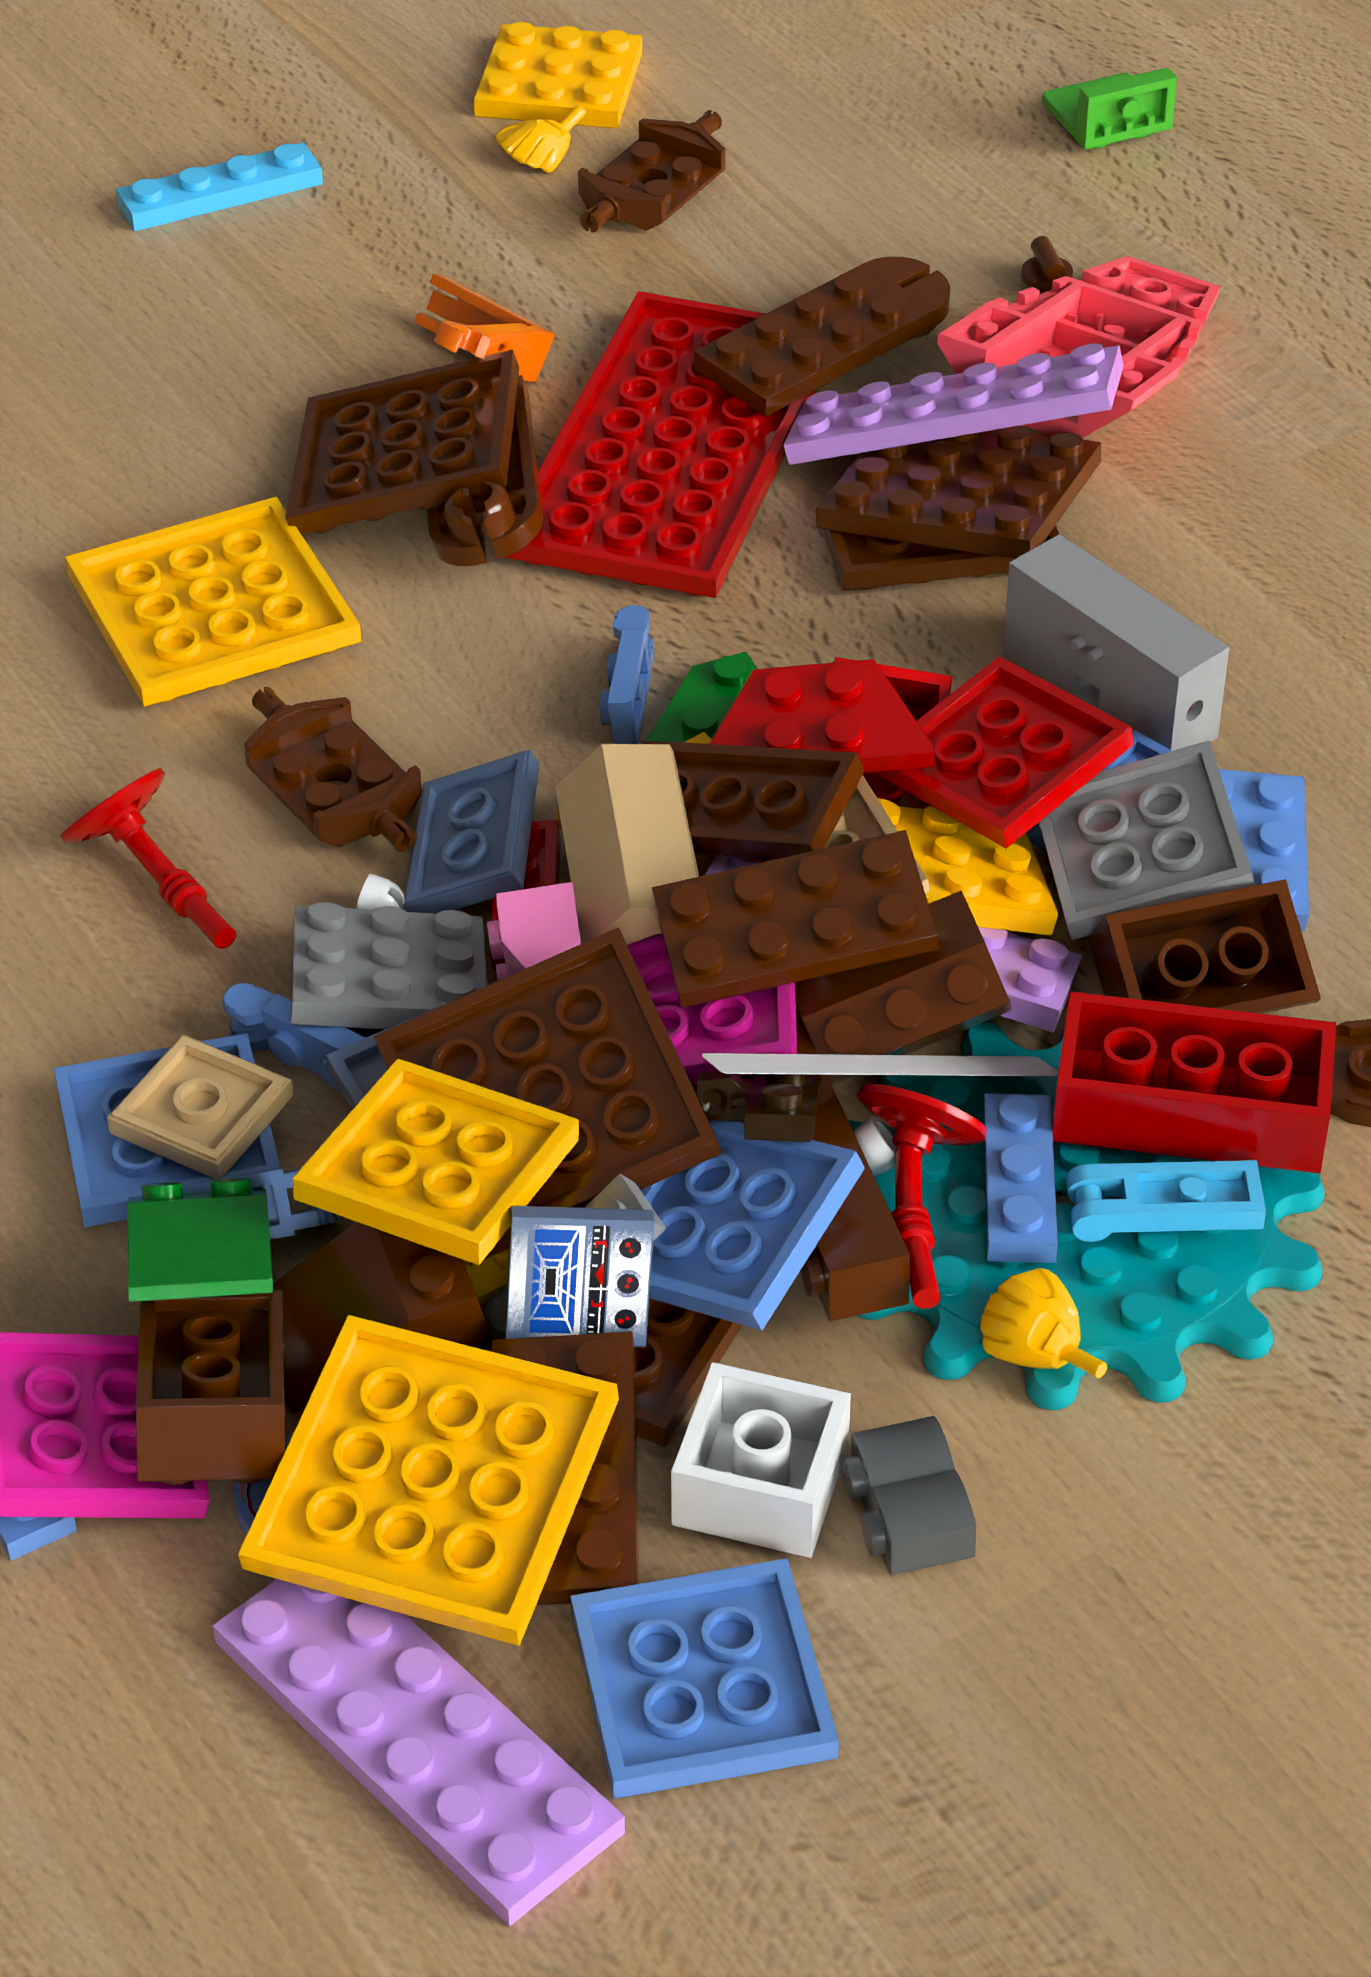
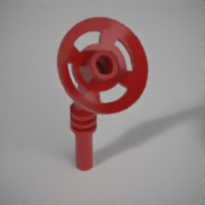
(124, 822)
(917, 1128)

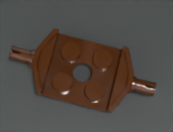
(654, 173)
(320, 743)

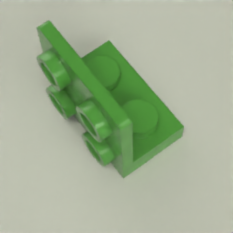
(1115, 107)

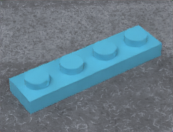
(219, 186)

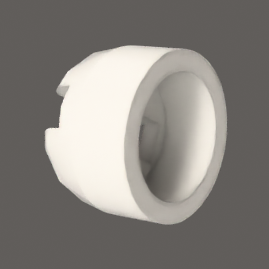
(378, 893)
(876, 1145)

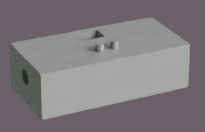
(1113, 645)

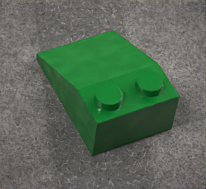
(198, 1241)

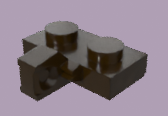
(770, 1105)

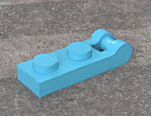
(1165, 1197)

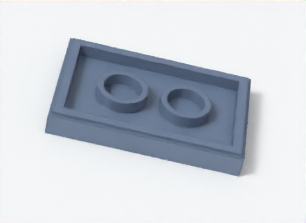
(472, 835)

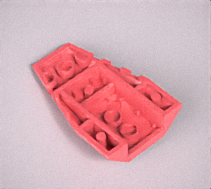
(1122, 303)

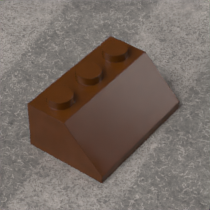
(1209, 951)
(908, 999)

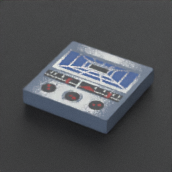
(579, 1271)

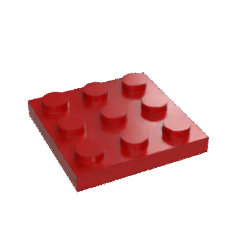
(1010, 751)

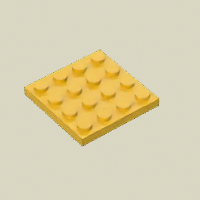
(211, 601)
(431, 1479)

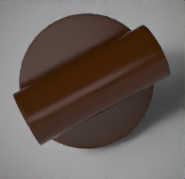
(1044, 266)

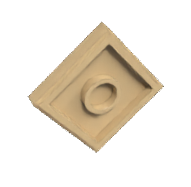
(200, 1107)

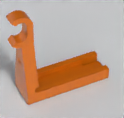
(484, 327)

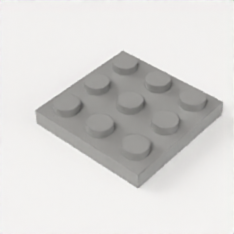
(1144, 838)
(381, 964)

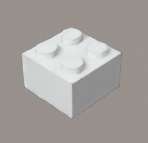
(760, 1459)

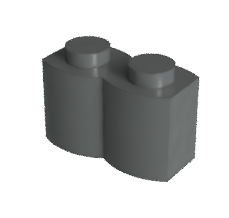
(910, 1496)

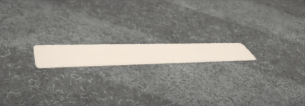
(879, 1064)

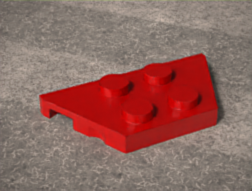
(828, 709)

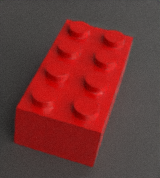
(1195, 1082)

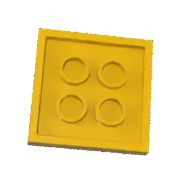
(555, 69)
(998, 883)
(436, 1160)

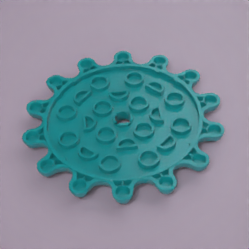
(1134, 1291)

